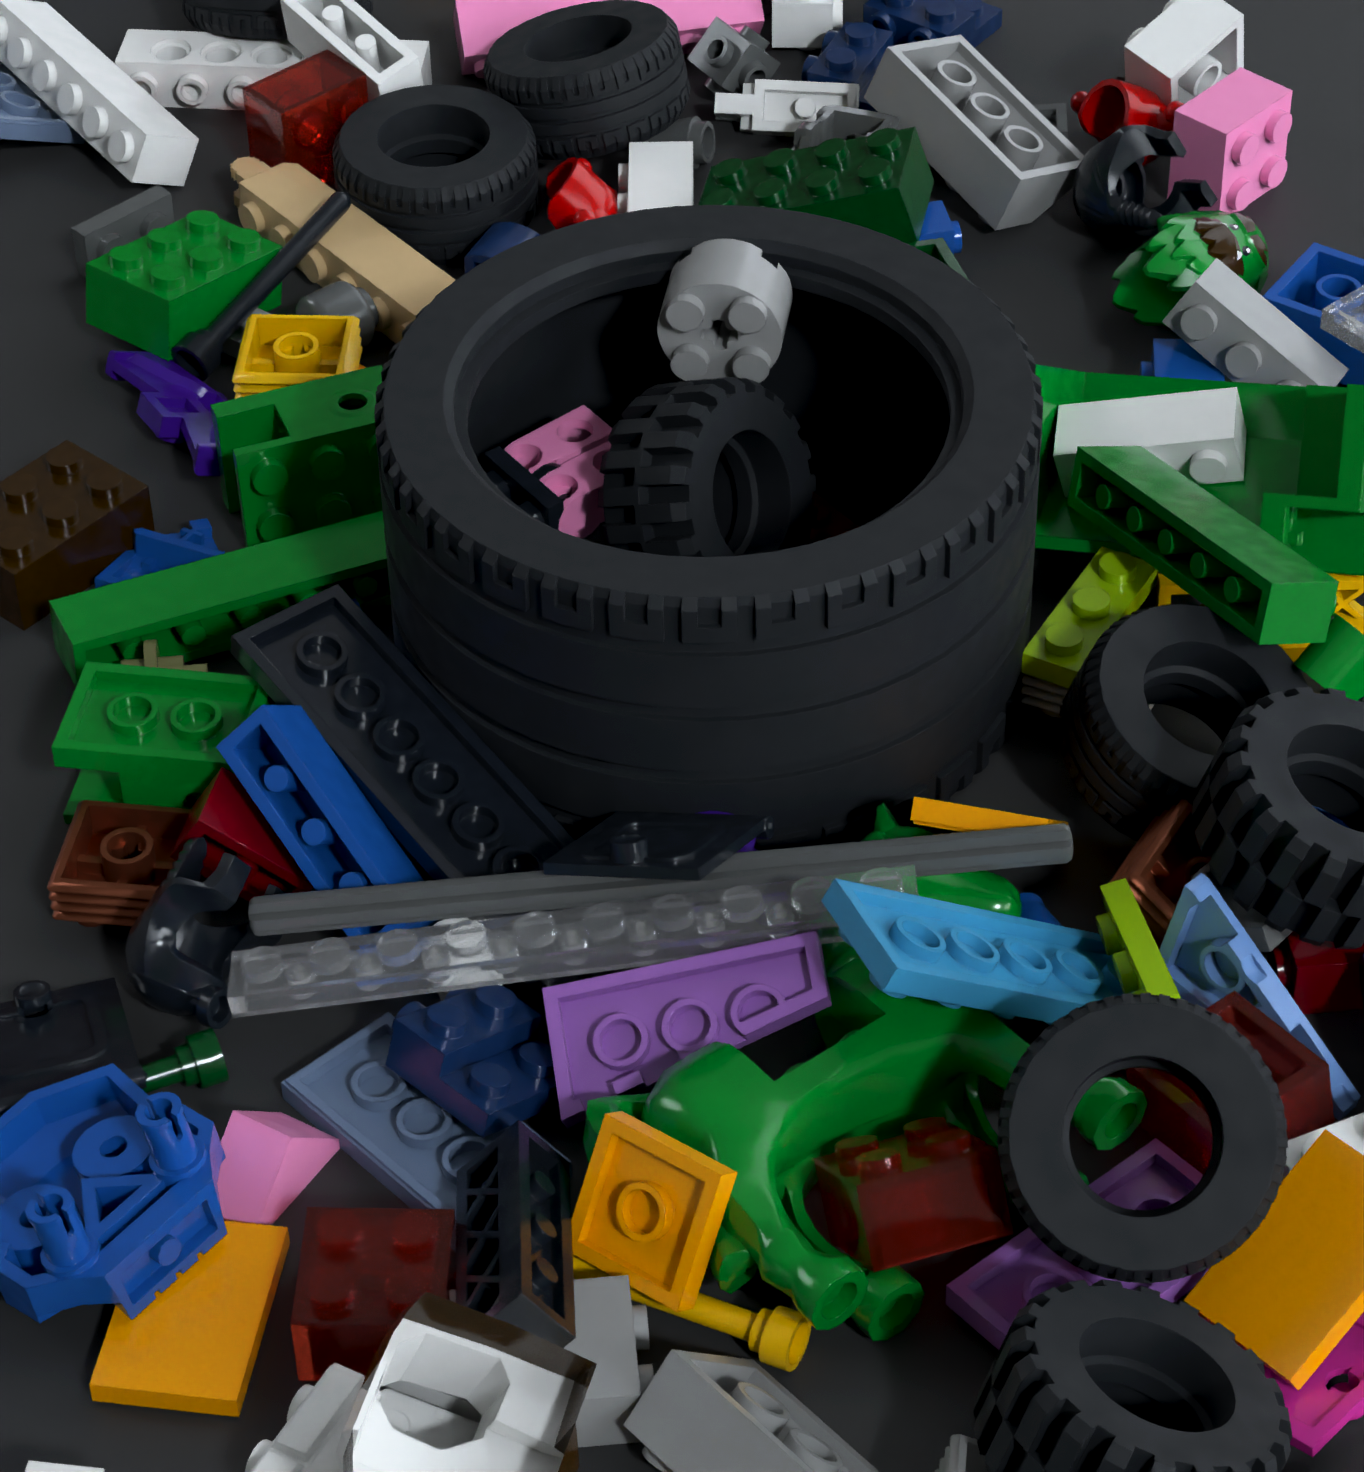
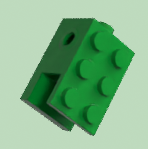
(300, 455)
(150, 732)

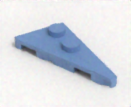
(1215, 955)

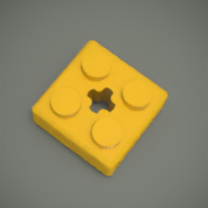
(294, 350)

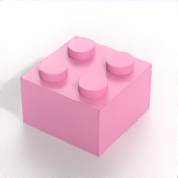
(1234, 139)

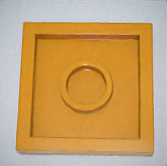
(650, 1210)

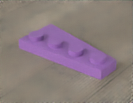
(633, 1024)

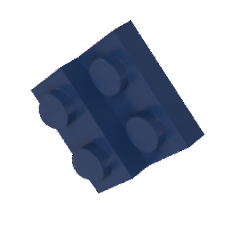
(933, 19)
(849, 57)
(476, 1057)

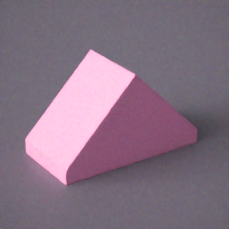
(268, 1164)

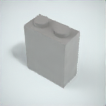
(609, 1335)

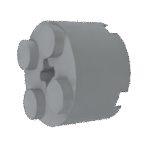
(724, 312)

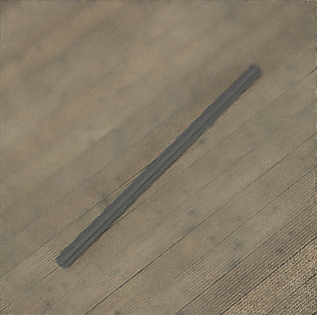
(541, 892)

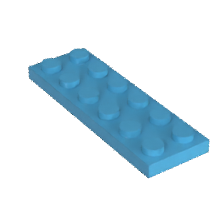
(971, 954)

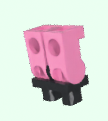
(556, 471)

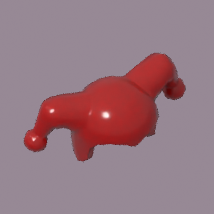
(1120, 104)
(578, 194)

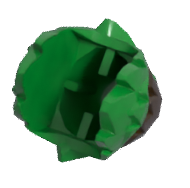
(1178, 255)

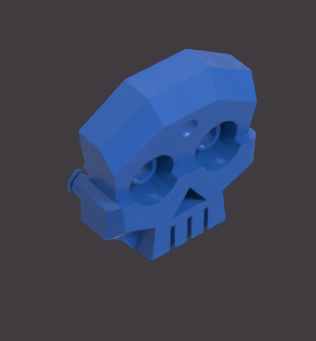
(103, 1194)

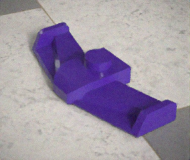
(171, 403)

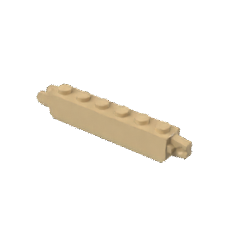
(352, 251)

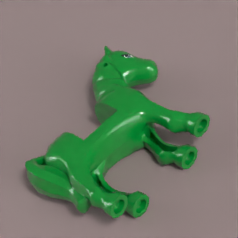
(881, 1070)

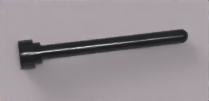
(202, 350)

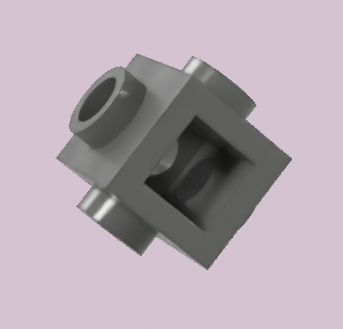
(732, 57)

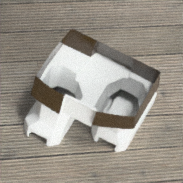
(465, 1397)

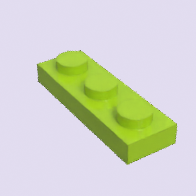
(1104, 592)
(1132, 944)

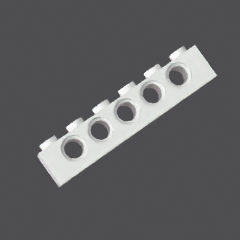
(211, 68)

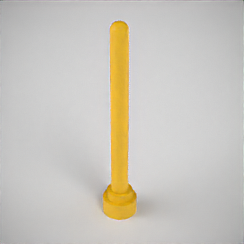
(776, 1334)

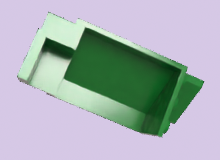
(1298, 470)

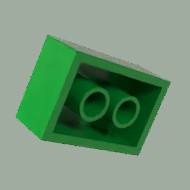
(175, 280)

